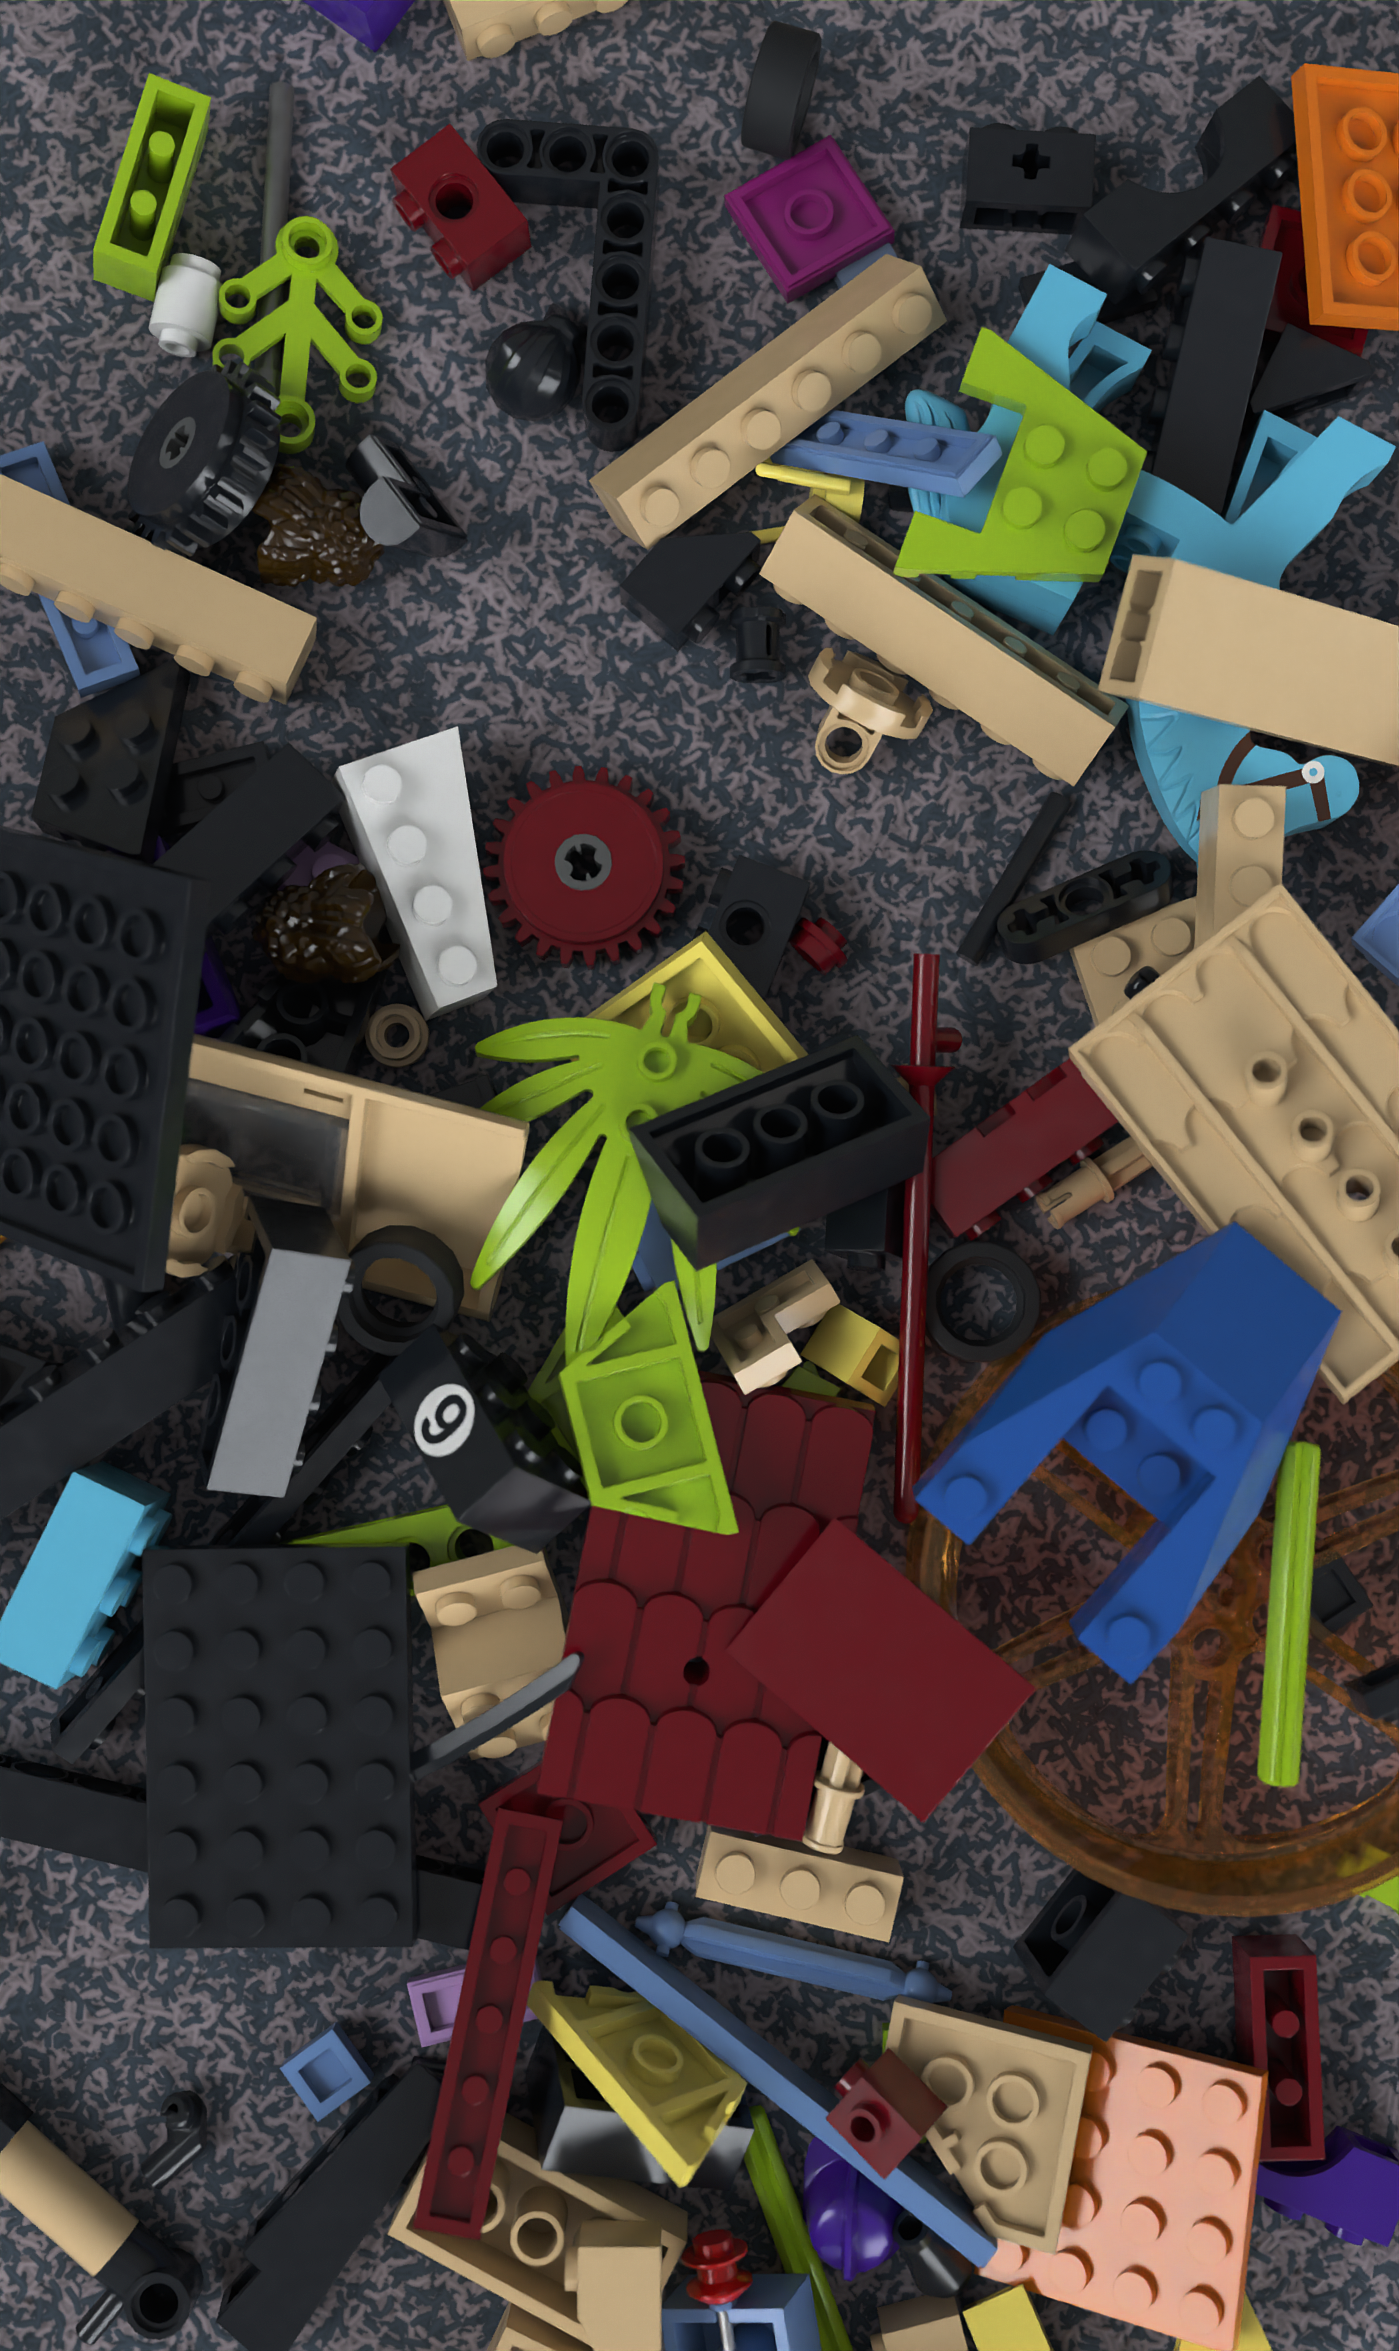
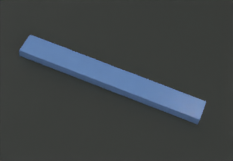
(768, 2071)

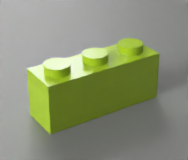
(151, 187)

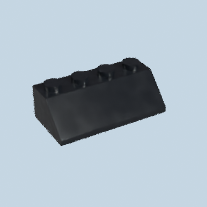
(779, 1150)

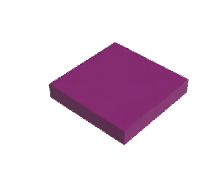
(808, 218)

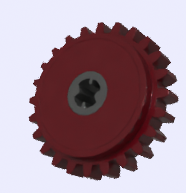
(627, 852)

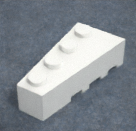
(417, 838)

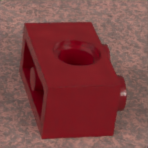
(450, 175)

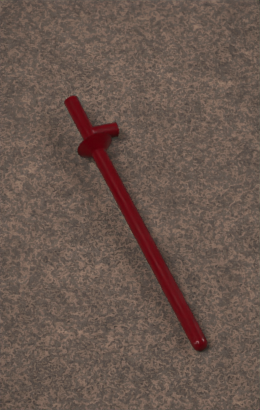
(922, 1077)

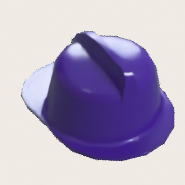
(846, 2213)

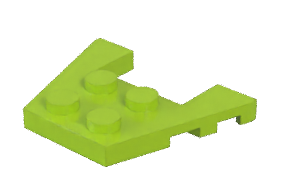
(1057, 492)

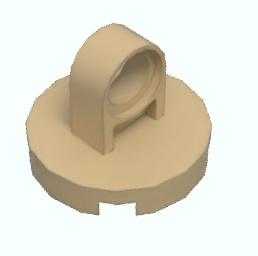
(867, 700)
(204, 1210)

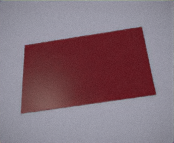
(880, 1670)

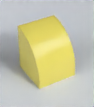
(856, 1353)

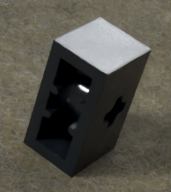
(1003, 200)

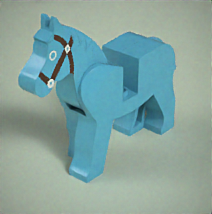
(1273, 510)

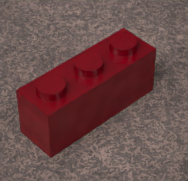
(1282, 2035)

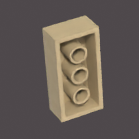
(531, 2223)

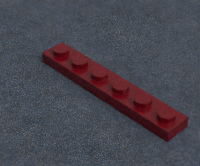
(488, 2025)

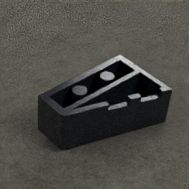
(587, 2137)

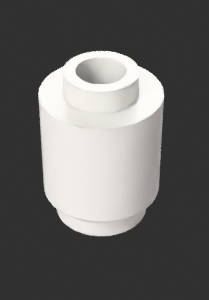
(186, 305)

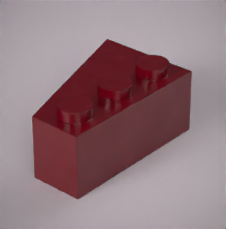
(1015, 1151)

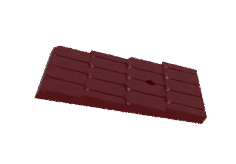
(653, 1594)

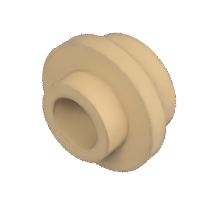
(379, 1026)

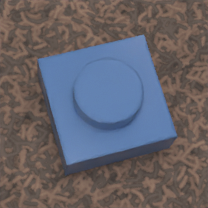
(327, 2071)

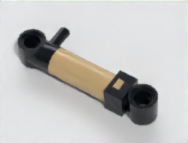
(94, 2232)

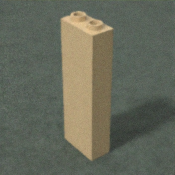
(1256, 659)

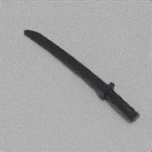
(498, 1718)

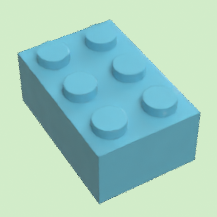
(81, 1574)

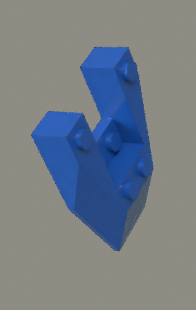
(1179, 1399)

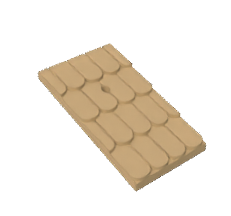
(1263, 1102)

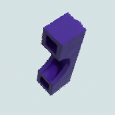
(1348, 2190)

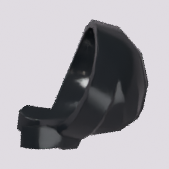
(536, 366)

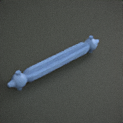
(790, 1957)

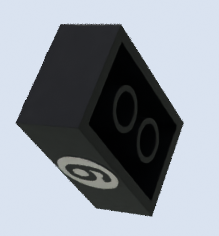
(485, 1439)

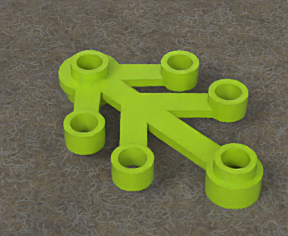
(301, 322)

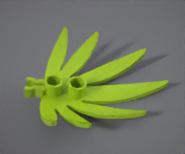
(631, 1080)

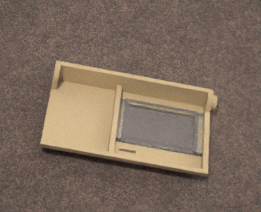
(359, 1152)

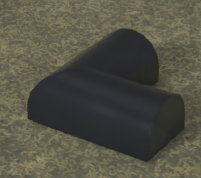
(399, 503)

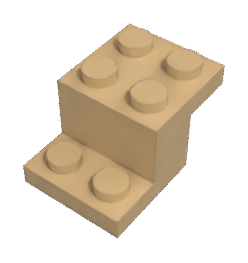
(493, 1632)

